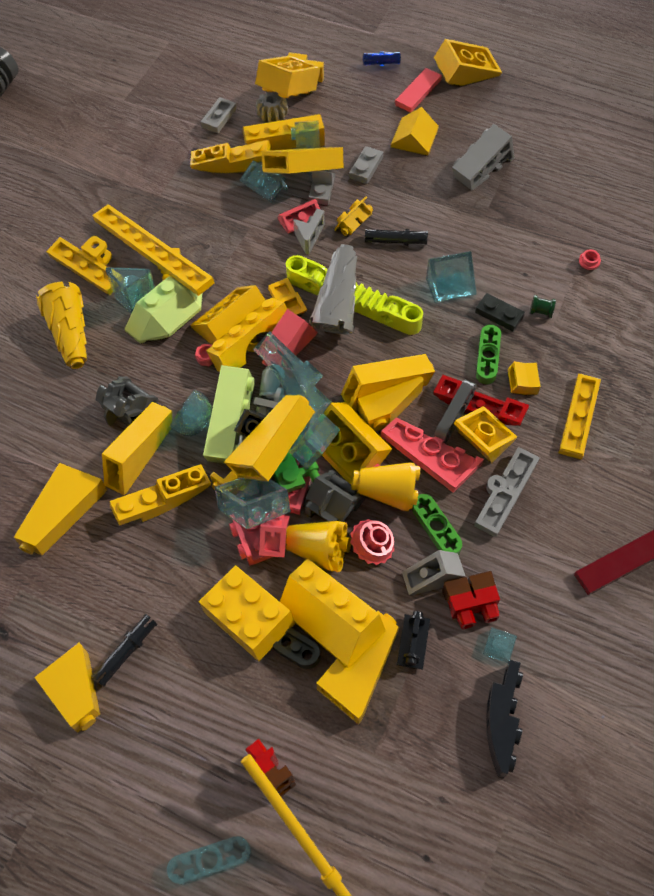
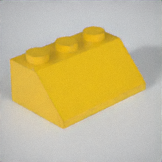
(228, 313)
(355, 444)

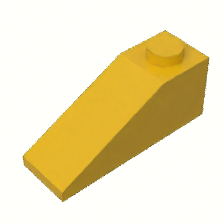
(387, 404)

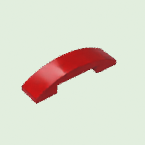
(508, 412)

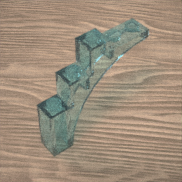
(300, 379)

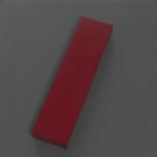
(616, 564)

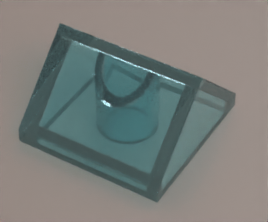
(451, 276)
(130, 285)

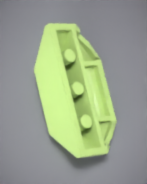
(163, 311)

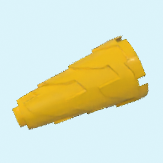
(65, 319)

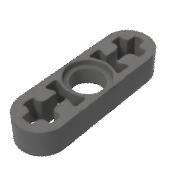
(455, 410)

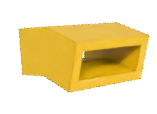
(524, 378)

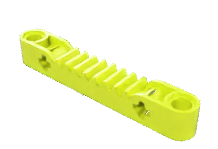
(311, 275)

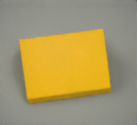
(415, 132)
(485, 433)

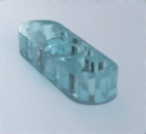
(186, 859)

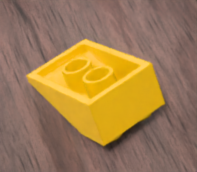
(465, 63)

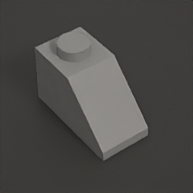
(433, 572)

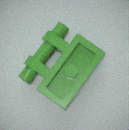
(291, 476)

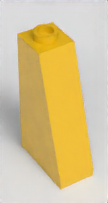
(302, 160)
(380, 375)
(271, 440)
(135, 447)
(58, 508)
(353, 686)

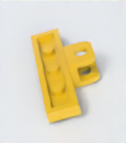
(85, 262)

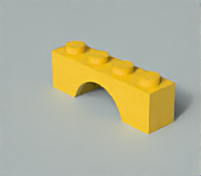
(232, 347)

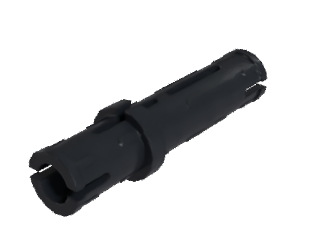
(396, 236)
(124, 649)

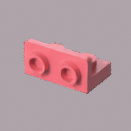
(249, 542)

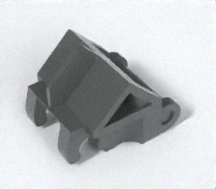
(119, 407)
(332, 498)

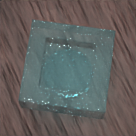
(499, 645)

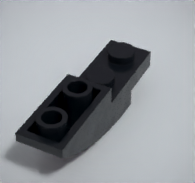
(500, 726)

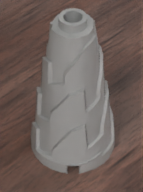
(336, 297)

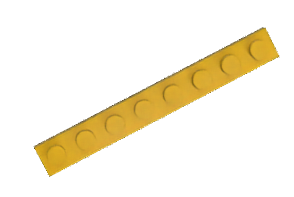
(154, 250)

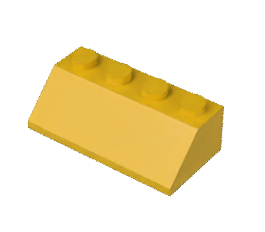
(279, 132)
(331, 613)

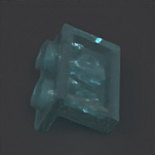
(306, 134)
(263, 183)

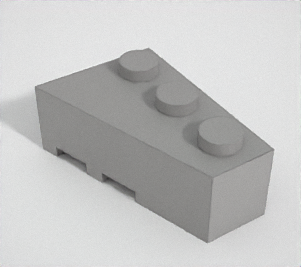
(483, 157)

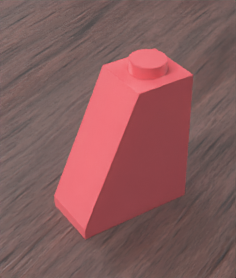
(293, 332)

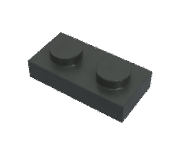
(499, 312)

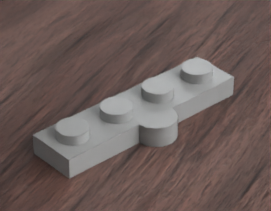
(505, 491)

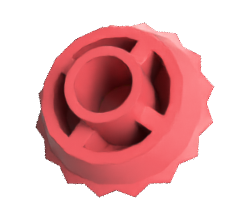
(372, 541)

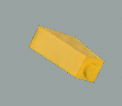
(72, 688)

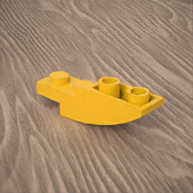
(226, 159)
(162, 497)

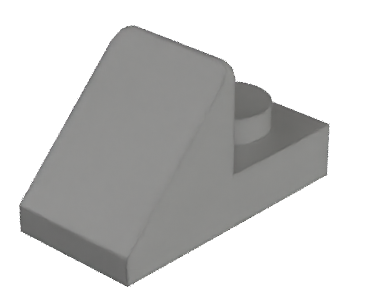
(321, 187)
(309, 232)

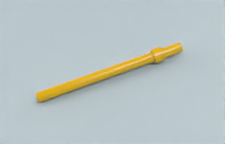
(329, 874)

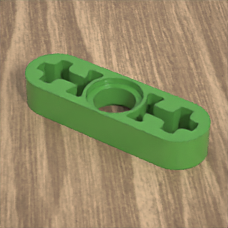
(483, 361)
(438, 515)

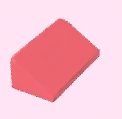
(300, 213)

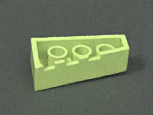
(231, 398)

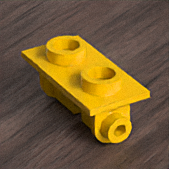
(348, 221)

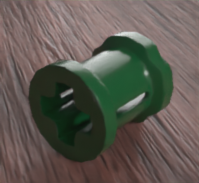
(542, 306)

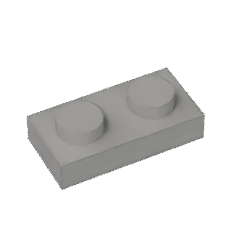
(218, 115)
(366, 165)

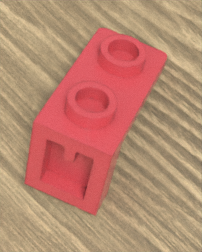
(273, 536)

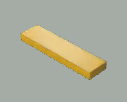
(579, 416)

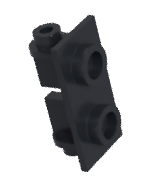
(413, 641)

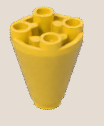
(388, 484)
(320, 542)

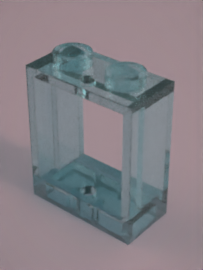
(251, 499)

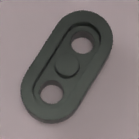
(298, 649)

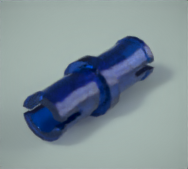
(381, 58)

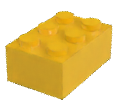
(287, 76)
(247, 612)

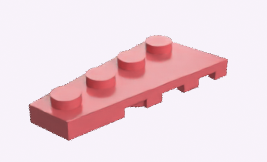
(441, 461)

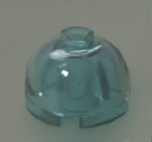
(194, 415)

